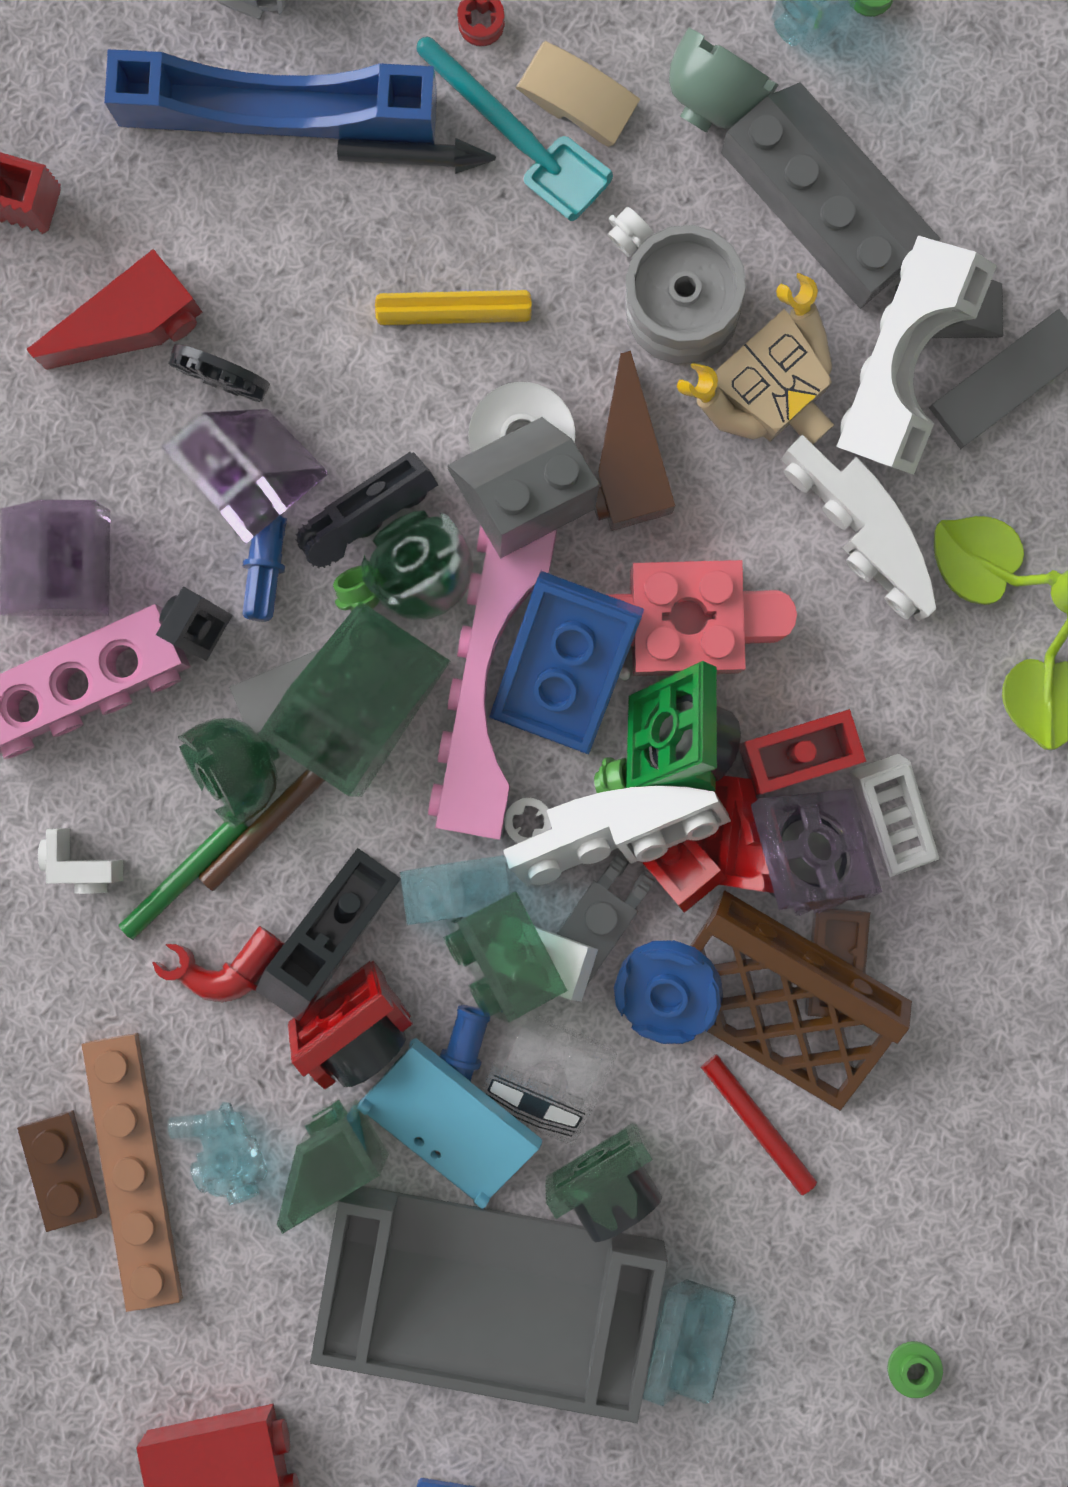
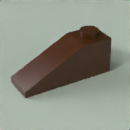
(631, 465)

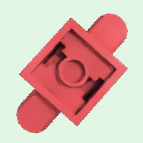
(701, 615)

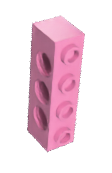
(95, 656)

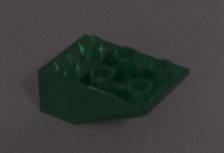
(354, 700)

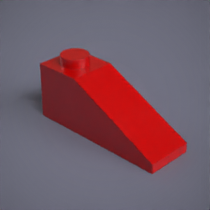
(127, 315)

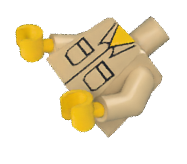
(772, 375)

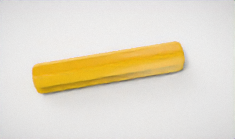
(453, 307)

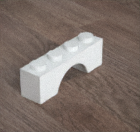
(935, 290)

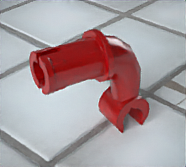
(231, 981)

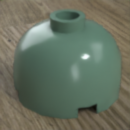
(714, 83)

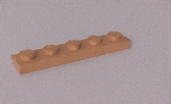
(132, 1172)

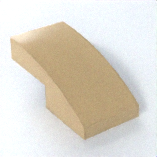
(579, 92)

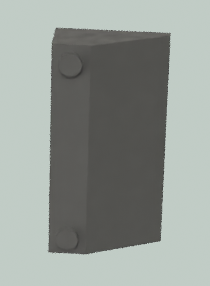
(489, 1303)

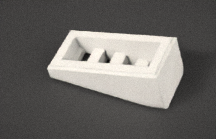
(878, 772)

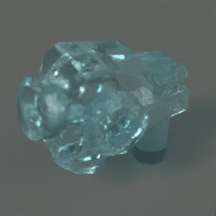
(230, 1158)

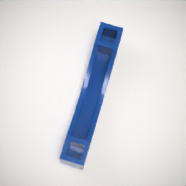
(185, 95)

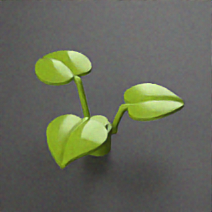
(977, 563)

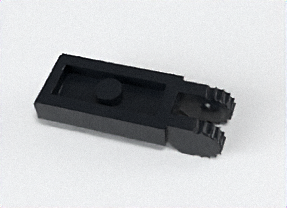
(364, 509)

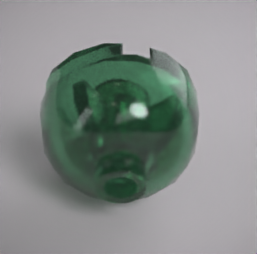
(419, 566)
(232, 766)

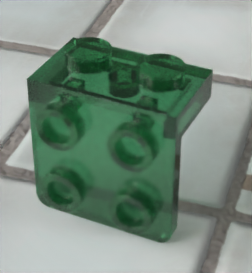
(505, 959)

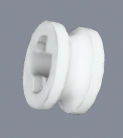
(518, 808)

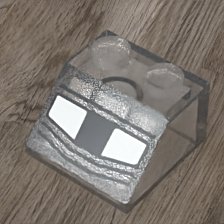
(549, 1075)

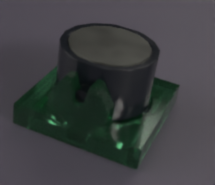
(606, 1185)

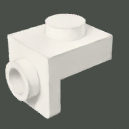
(87, 875)

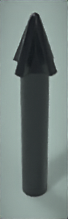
(461, 155)

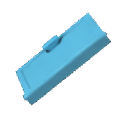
(473, 1133)

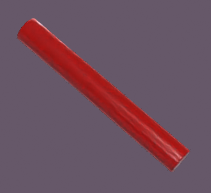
(759, 1125)

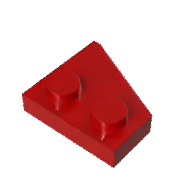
(737, 843)

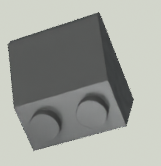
(526, 485)

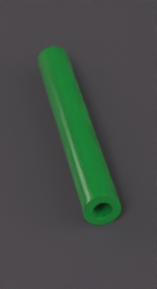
(180, 879)

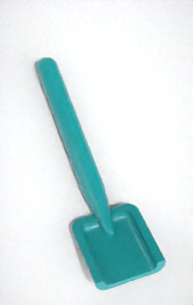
(561, 175)

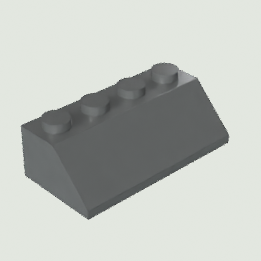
(825, 191)

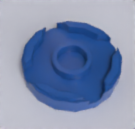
(668, 991)

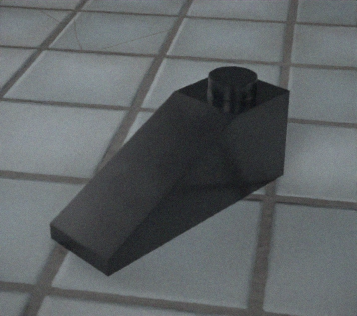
(327, 934)

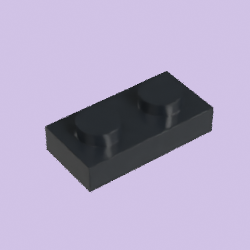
(192, 623)

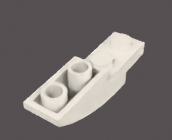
(883, 540)
(634, 819)

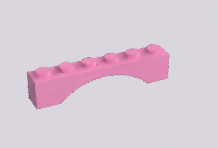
(474, 786)

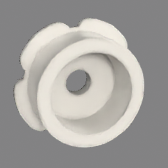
(629, 231)

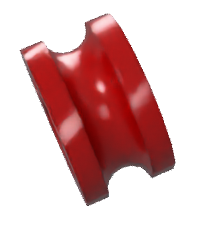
(479, 34)

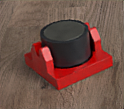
(354, 1030)

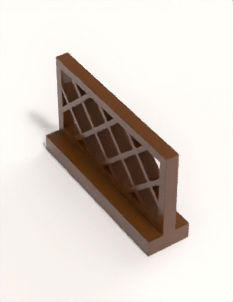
(816, 975)

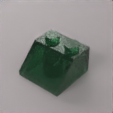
(330, 1162)

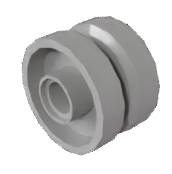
(684, 262)

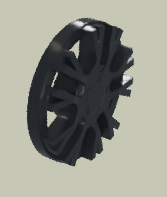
(218, 372)

